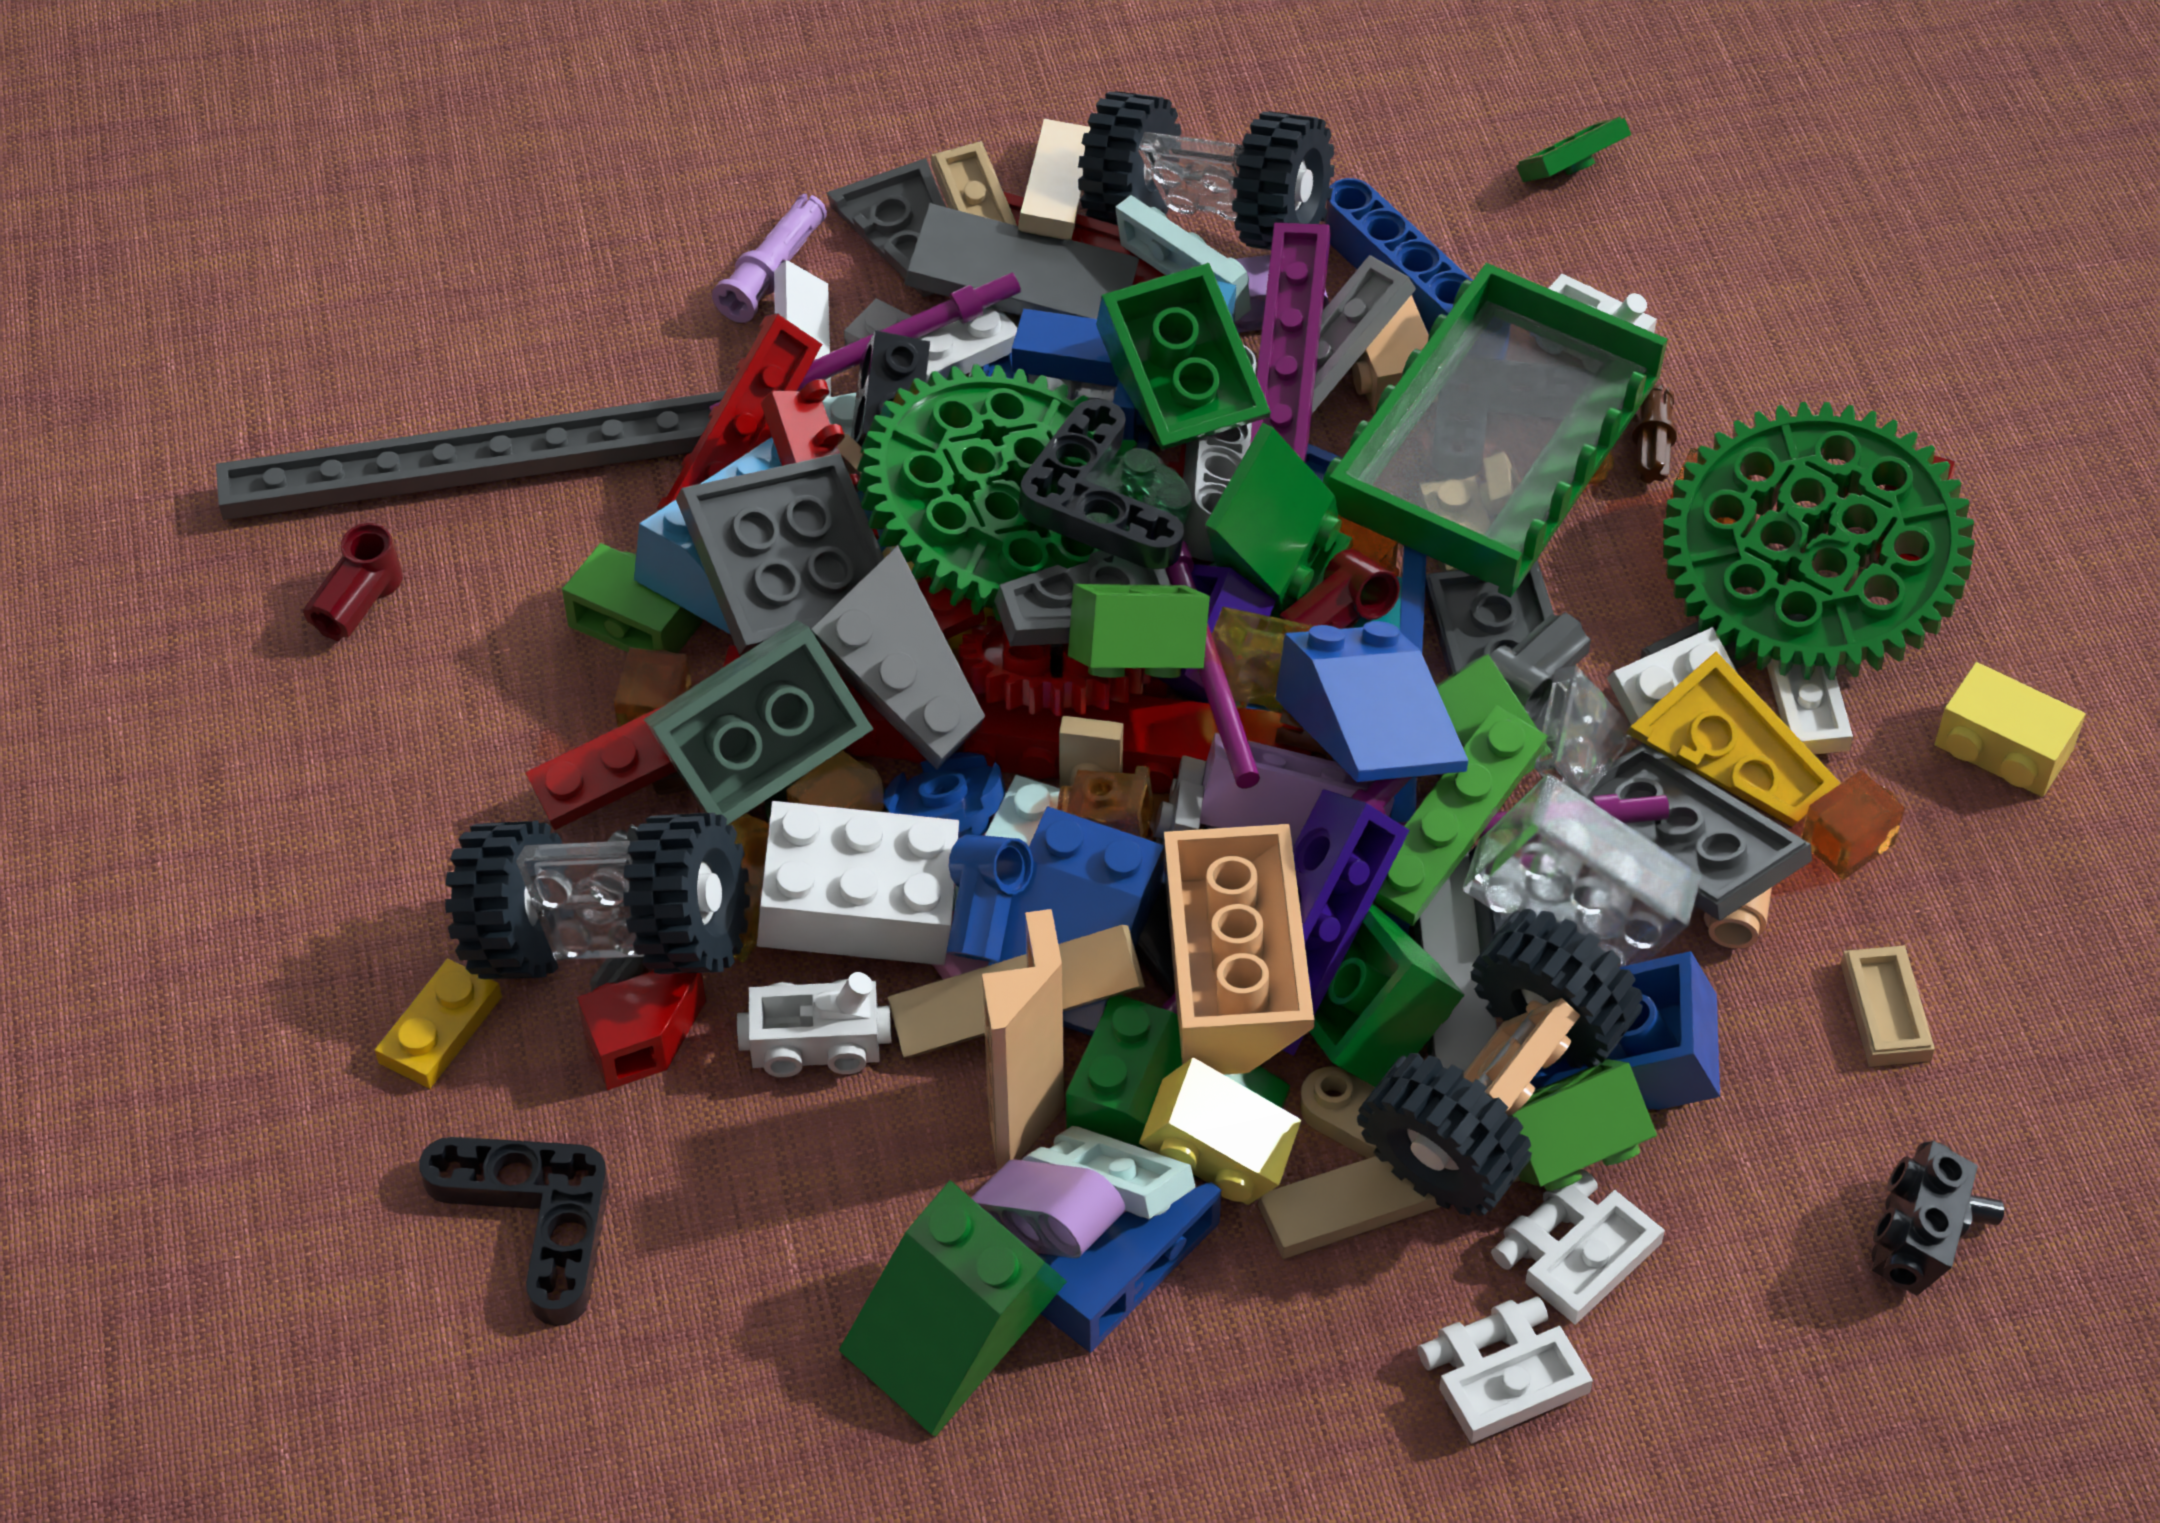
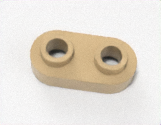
(1336, 1115)

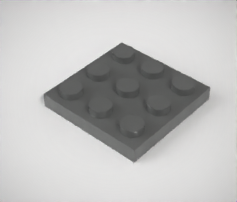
(780, 544)

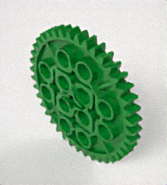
(948, 478)
(1843, 625)

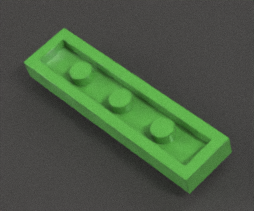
(1459, 812)

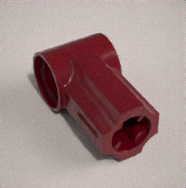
(363, 574)
(1350, 590)

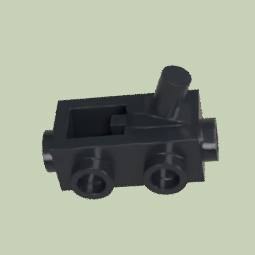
(1927, 1216)

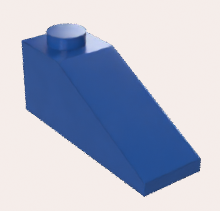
(1127, 1265)

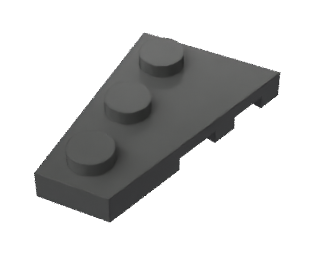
(890, 211)
(1040, 604)

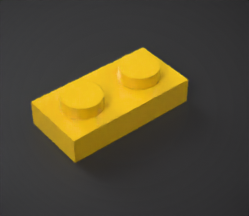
(438, 1023)

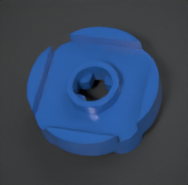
(958, 790)

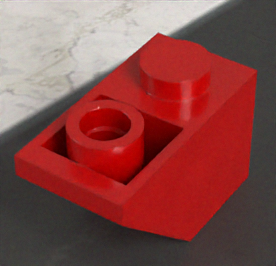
(639, 1023)

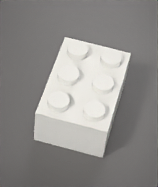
(857, 883)

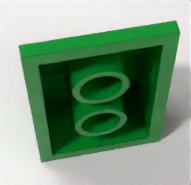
(1180, 356)
(1273, 519)
(1382, 1000)
(1125, 1067)
(948, 1308)

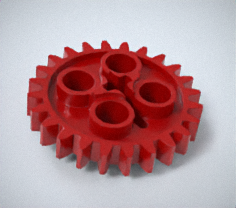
(1024, 674)

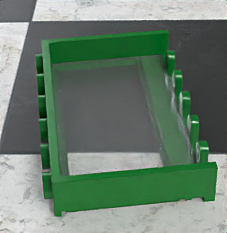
(1496, 426)

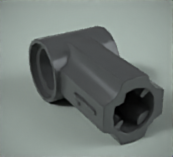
(1533, 661)

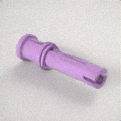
(754, 270)

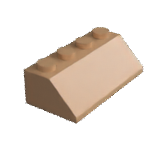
(1236, 945)

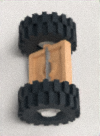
(1454, 1126)

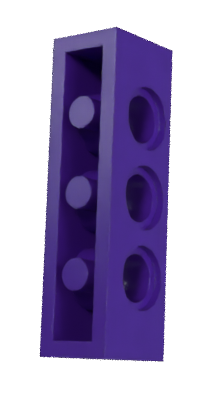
(1338, 873)

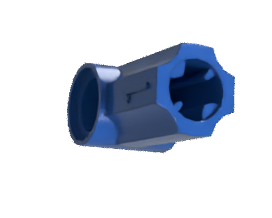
(987, 876)

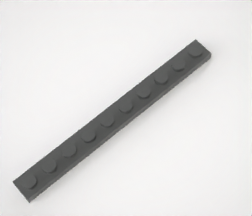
(462, 456)

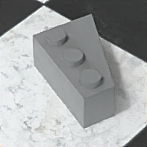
(900, 661)

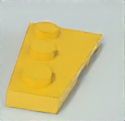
(1735, 741)

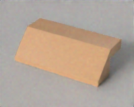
(1025, 1043)

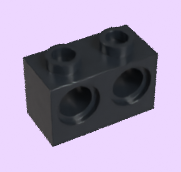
(886, 366)

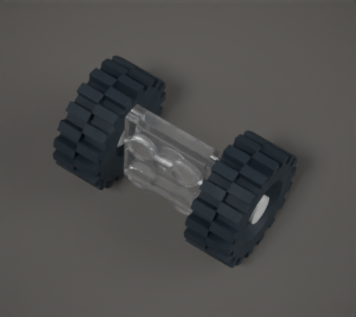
(1268, 180)
(535, 901)

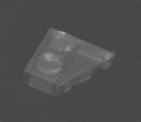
(1581, 731)

